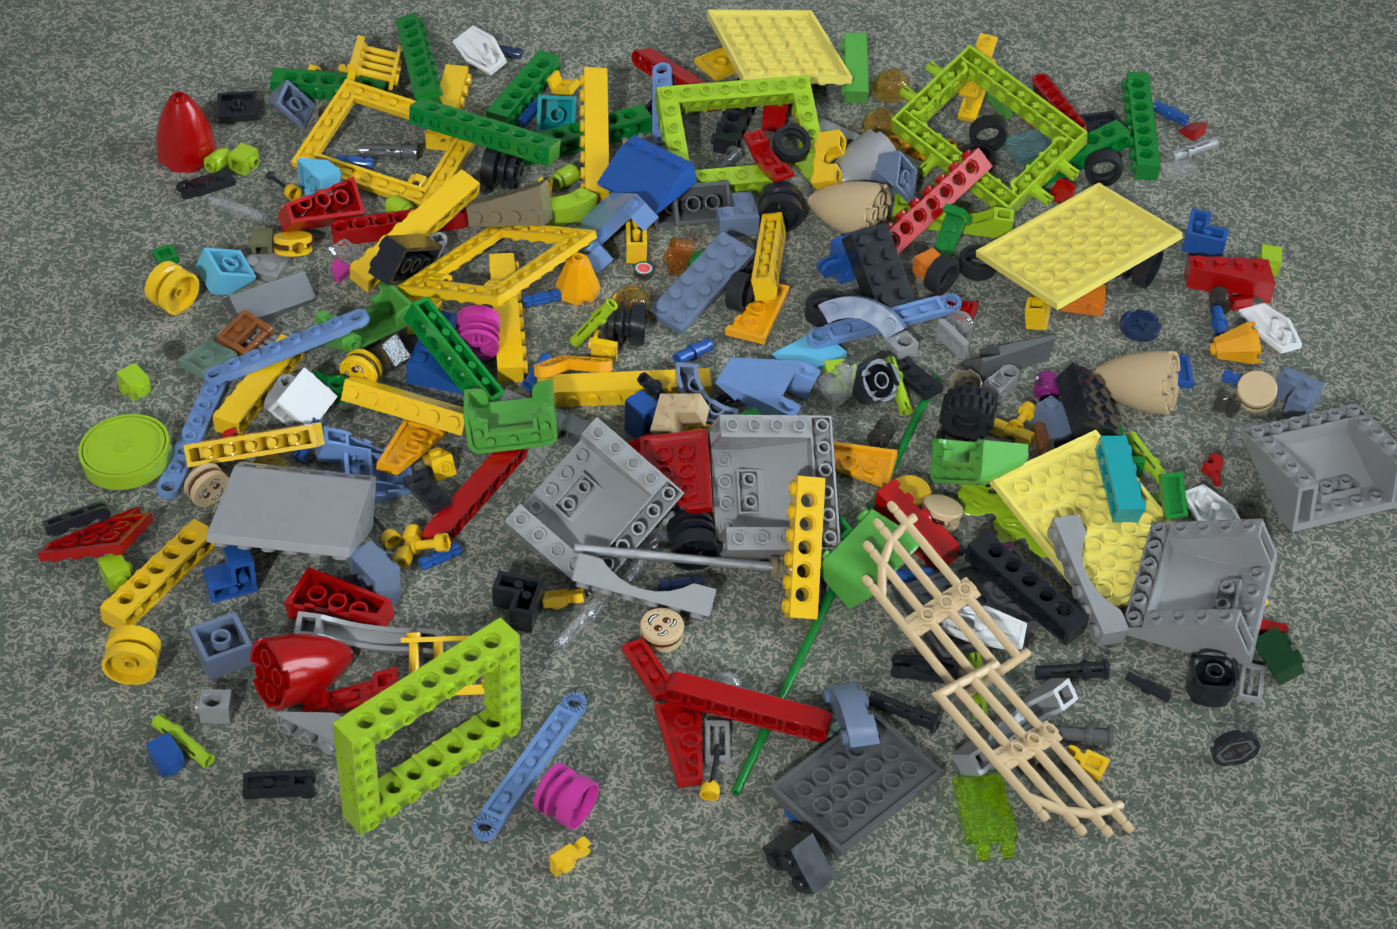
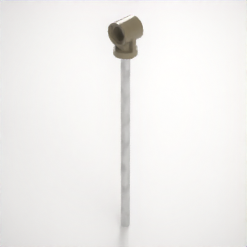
(775, 566)

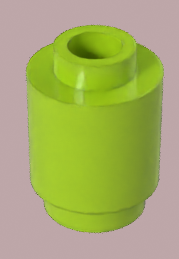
(217, 160)
(565, 176)
(397, 203)

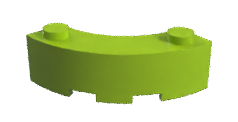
(572, 207)

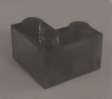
(393, 351)

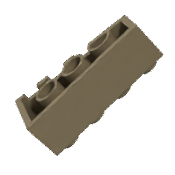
(515, 207)

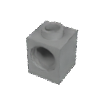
(901, 346)
(215, 706)

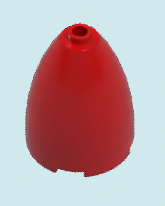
(183, 135)
(297, 667)

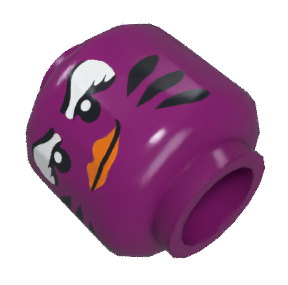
(1045, 385)

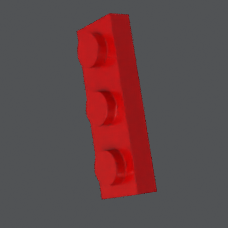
(646, 667)

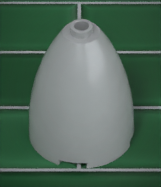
(862, 156)

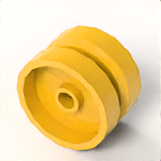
(171, 287)
(131, 655)

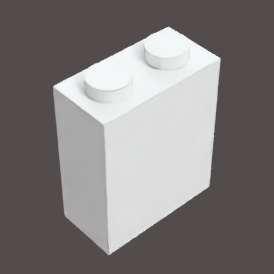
(302, 400)

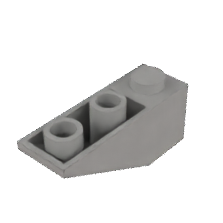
(310, 728)

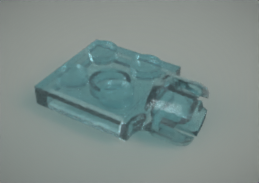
(1026, 146)

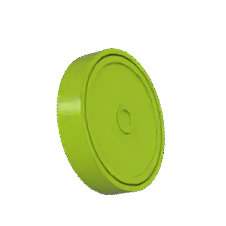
(125, 451)

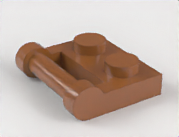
(241, 329)

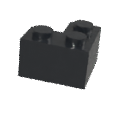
(521, 596)
(802, 859)

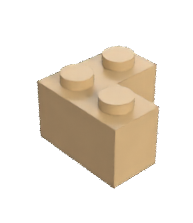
(679, 411)

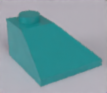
(555, 111)

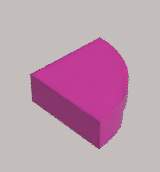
(340, 270)

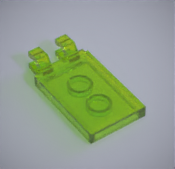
(985, 814)

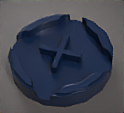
(1140, 325)

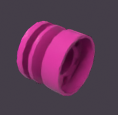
(479, 329)
(565, 796)

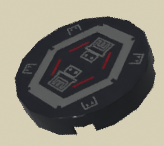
(1235, 748)

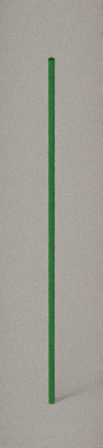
(816, 624)

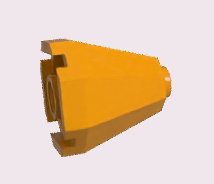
(578, 280)
(1238, 345)

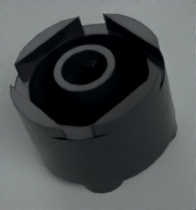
(875, 382)
(1211, 680)

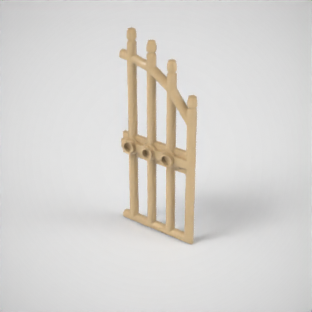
(938, 609)
(1026, 746)

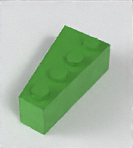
(856, 60)

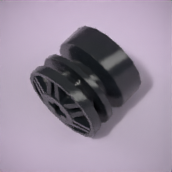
(502, 168)
(1144, 272)
(628, 323)
(692, 535)

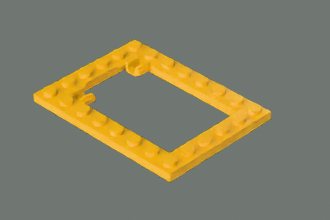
(383, 185)
(436, 282)

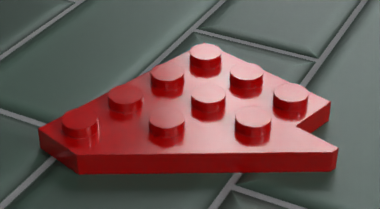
(685, 462)
(99, 538)

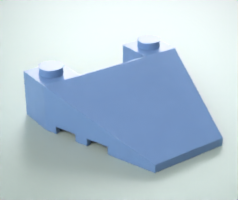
(608, 218)
(764, 382)
(360, 458)

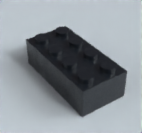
(403, 257)
(878, 266)
(1086, 402)

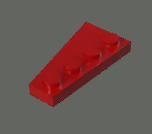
(683, 742)

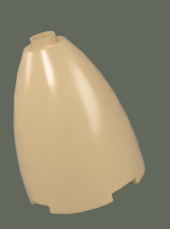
(852, 205)
(1143, 380)

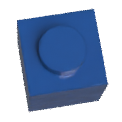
(165, 755)

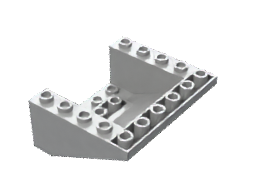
(1325, 466)
(751, 476)
(596, 498)
(294, 510)
(1203, 586)

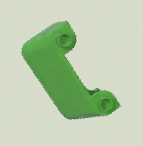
(385, 319)
(510, 422)
(974, 461)
(849, 562)

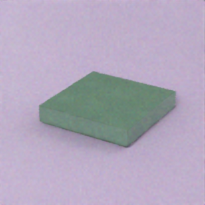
(205, 357)

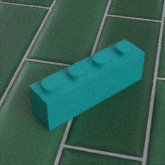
(1120, 479)

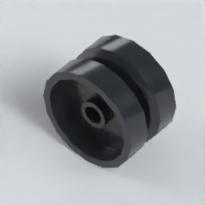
(781, 198)

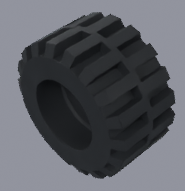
(968, 412)

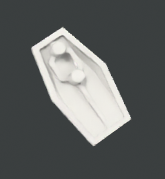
(480, 50)
(1272, 327)
(1208, 505)
(1012, 627)

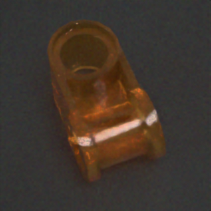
(678, 255)

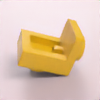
(562, 86)
(603, 348)
(440, 462)

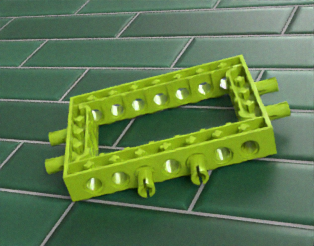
(972, 65)

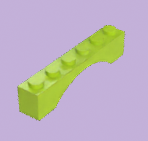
(988, 223)

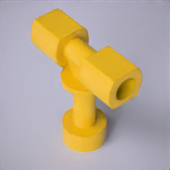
(1015, 427)
(414, 545)

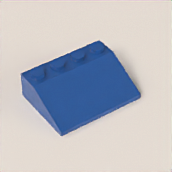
(649, 172)
(424, 369)

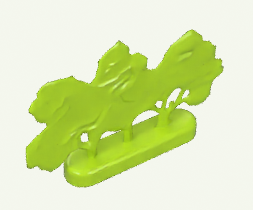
(979, 501)

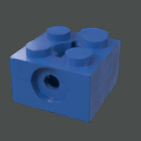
(837, 262)

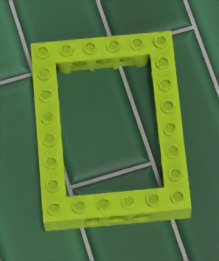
(736, 94)
(488, 652)

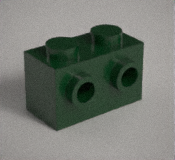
(1278, 655)

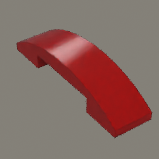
(765, 157)
(351, 697)

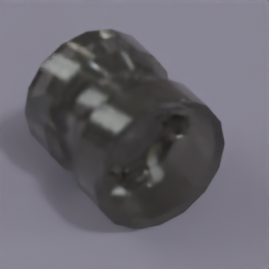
(1220, 296)
(1227, 405)
(881, 433)

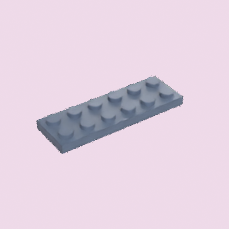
(701, 283)

